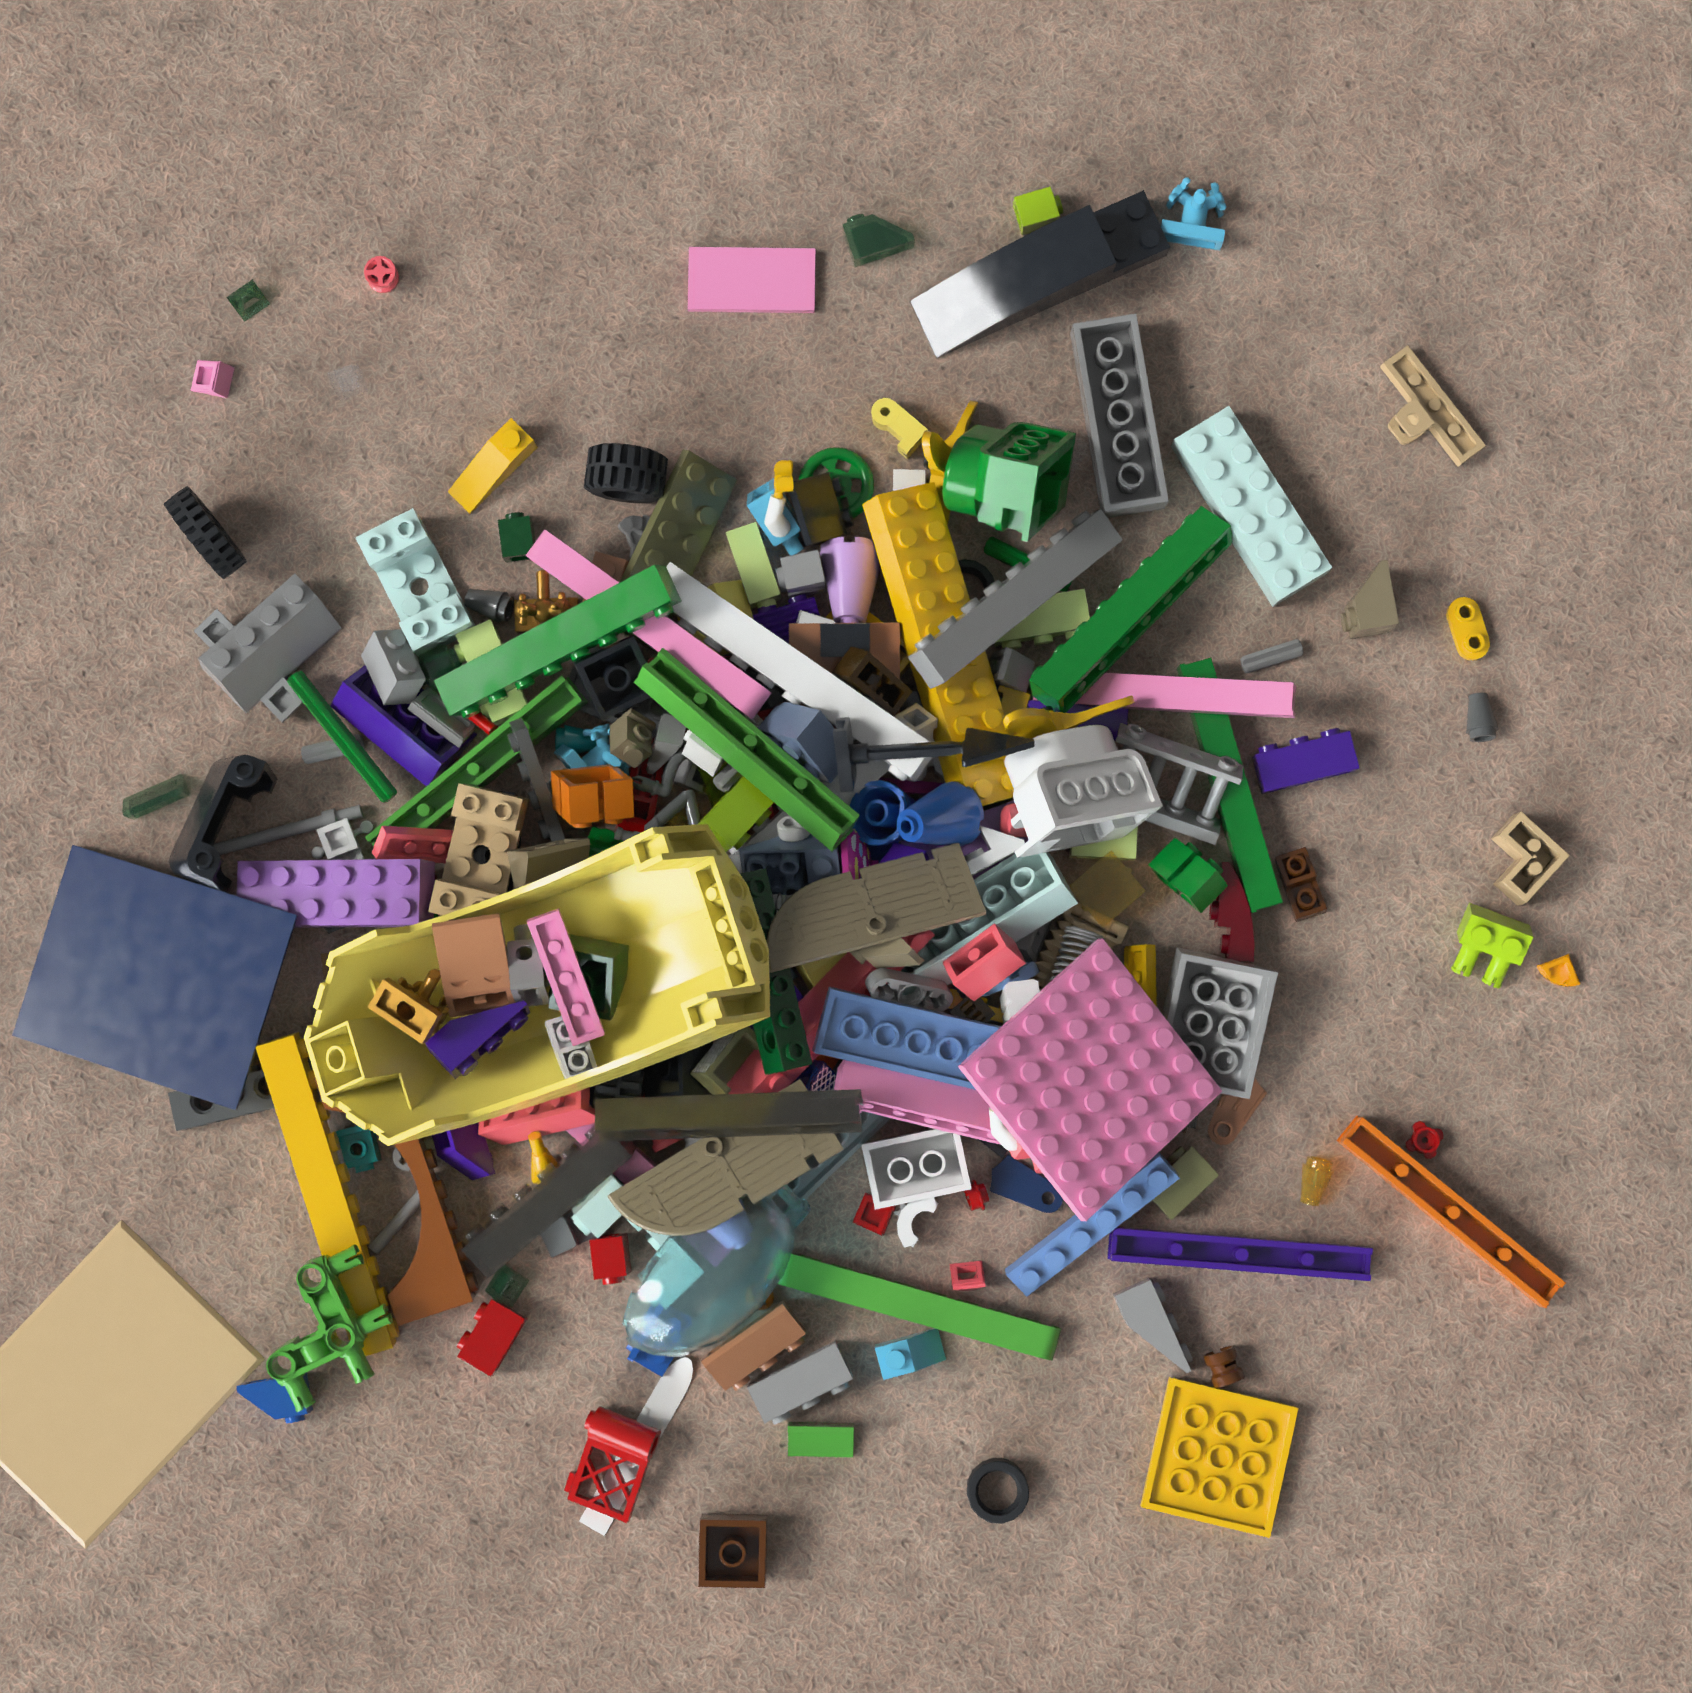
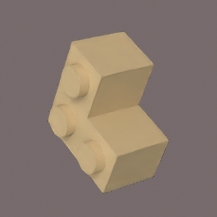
(1534, 857)

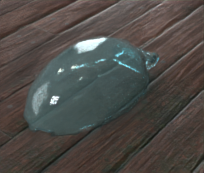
(713, 1280)

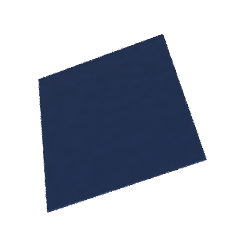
(155, 976)

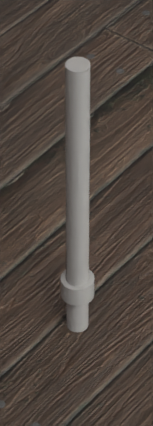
(327, 817)

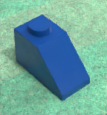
(273, 1399)

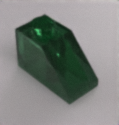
(874, 239)

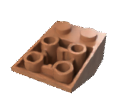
(473, 964)

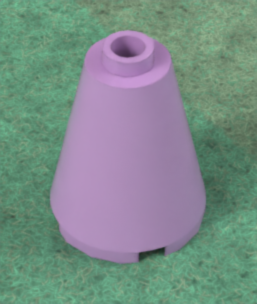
(850, 577)

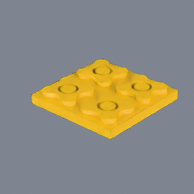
(1219, 1457)

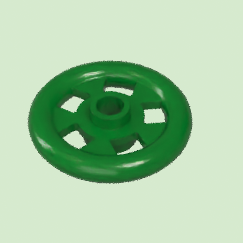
(858, 470)

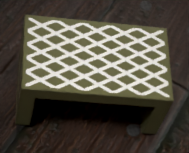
(724, 1060)

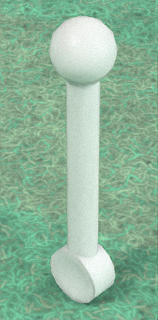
(365, 827)

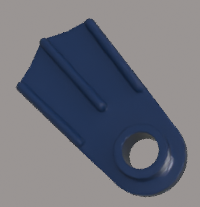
(1023, 1185)

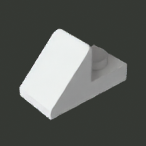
(999, 846)

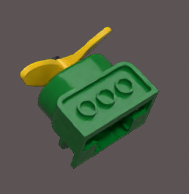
(1001, 475)

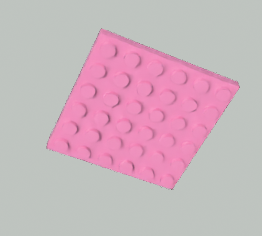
(1090, 1079)

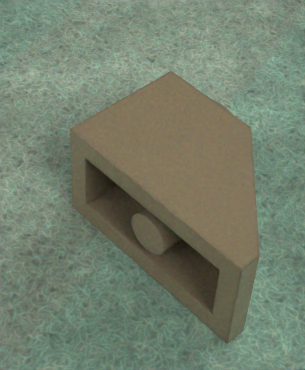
(889, 954)

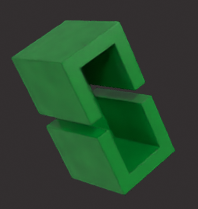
(1187, 873)

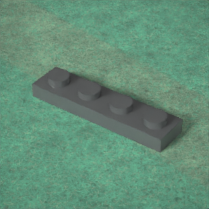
(531, 771)

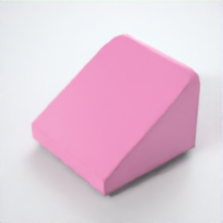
(212, 378)

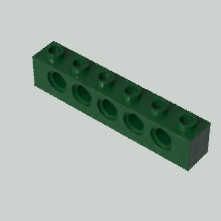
(782, 1035)

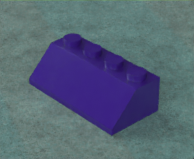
(396, 729)

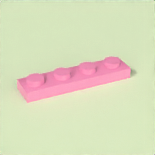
(565, 977)

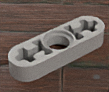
(899, 981)

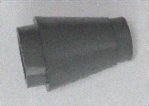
(492, 604)
(1480, 718)

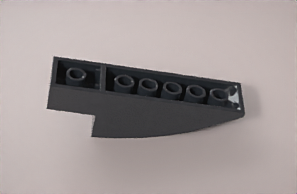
(1040, 272)

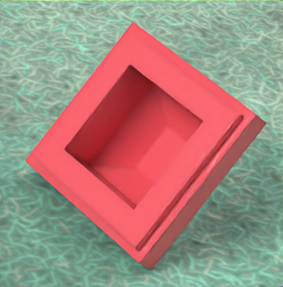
(969, 1283)

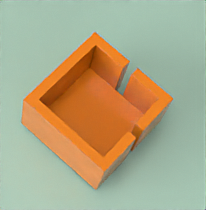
(592, 794)

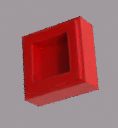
(872, 1219)

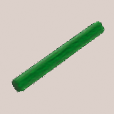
(342, 736)

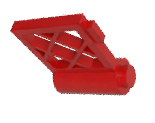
(618, 1437)

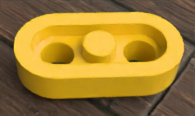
(1466, 628)

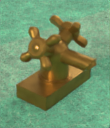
(408, 1009)

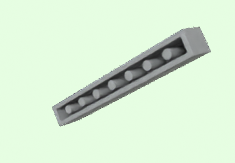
(1015, 598)

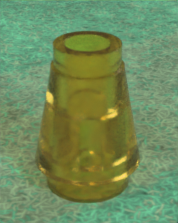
(1315, 1179)

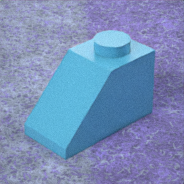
(909, 1353)

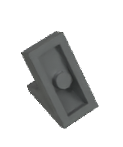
(564, 1235)

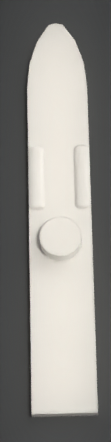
(655, 1413)

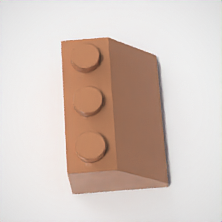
(755, 1346)

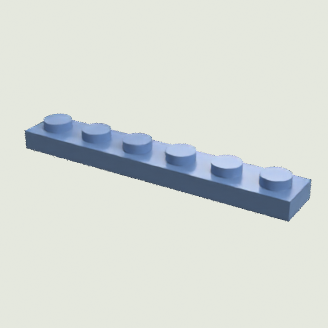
(1078, 1236)

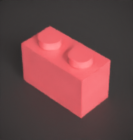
(984, 962)

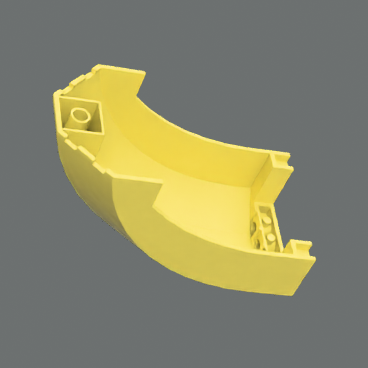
(690, 979)

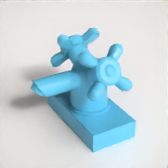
(1193, 228)
(597, 756)

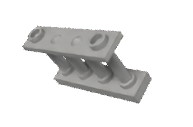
(1174, 814)

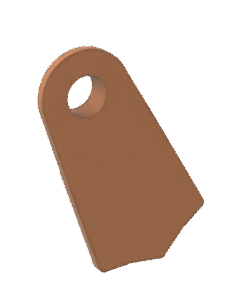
(1234, 1113)

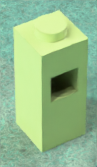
(753, 566)

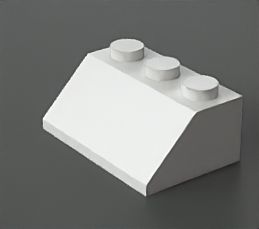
(915, 1167)

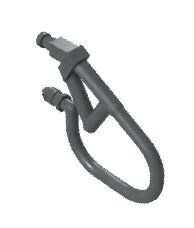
(684, 799)

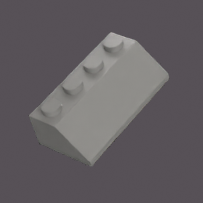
(269, 643)

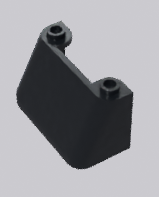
(228, 778)

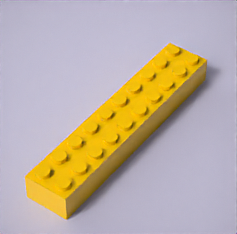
(924, 592)

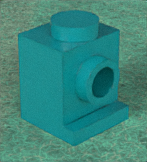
(367, 1138)

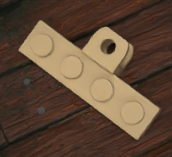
(1428, 409)

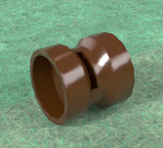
(1224, 1367)

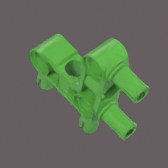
(332, 1312)

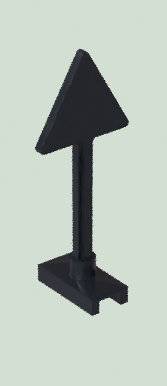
(975, 749)

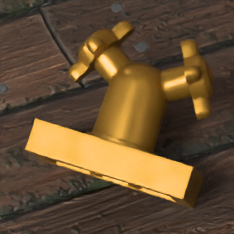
(534, 612)

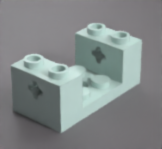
(400, 555)
(597, 1214)

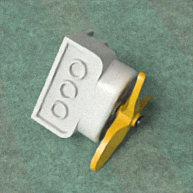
(1075, 780)

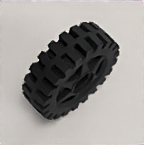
(205, 532)

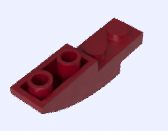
(1233, 913)

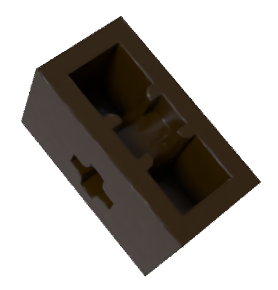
(872, 680)

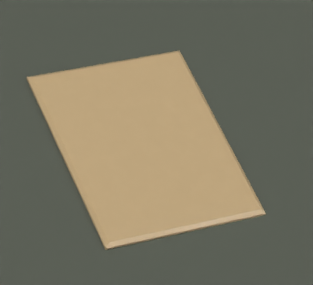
(112, 1382)

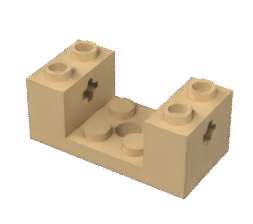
(481, 819)

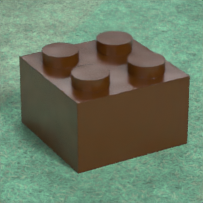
(733, 1550)

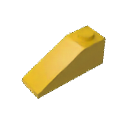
(492, 465)

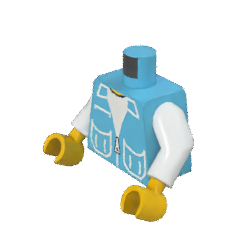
(774, 510)

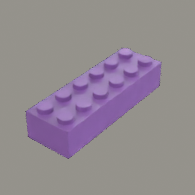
(342, 890)

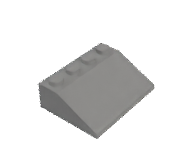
(1220, 1014)

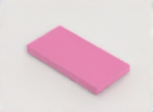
(751, 280)

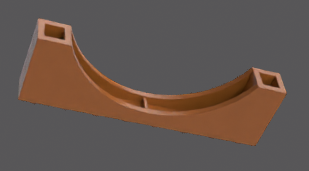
(438, 1270)

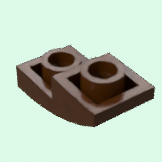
(1300, 884)

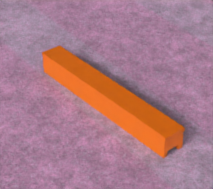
(1450, 1211)

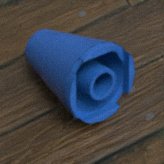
(878, 809)
(943, 816)

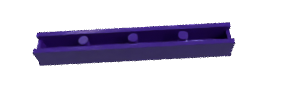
(1240, 1253)

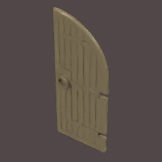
(881, 906)
(710, 1177)

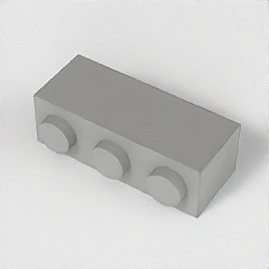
(800, 1383)

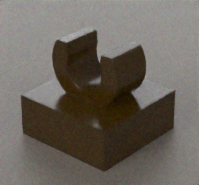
(973, 1010)

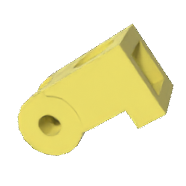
(904, 427)

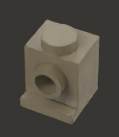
(632, 737)

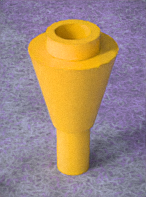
(540, 1154)

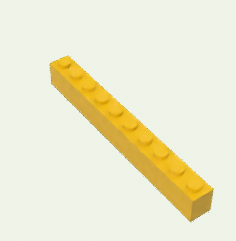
(323, 1176)

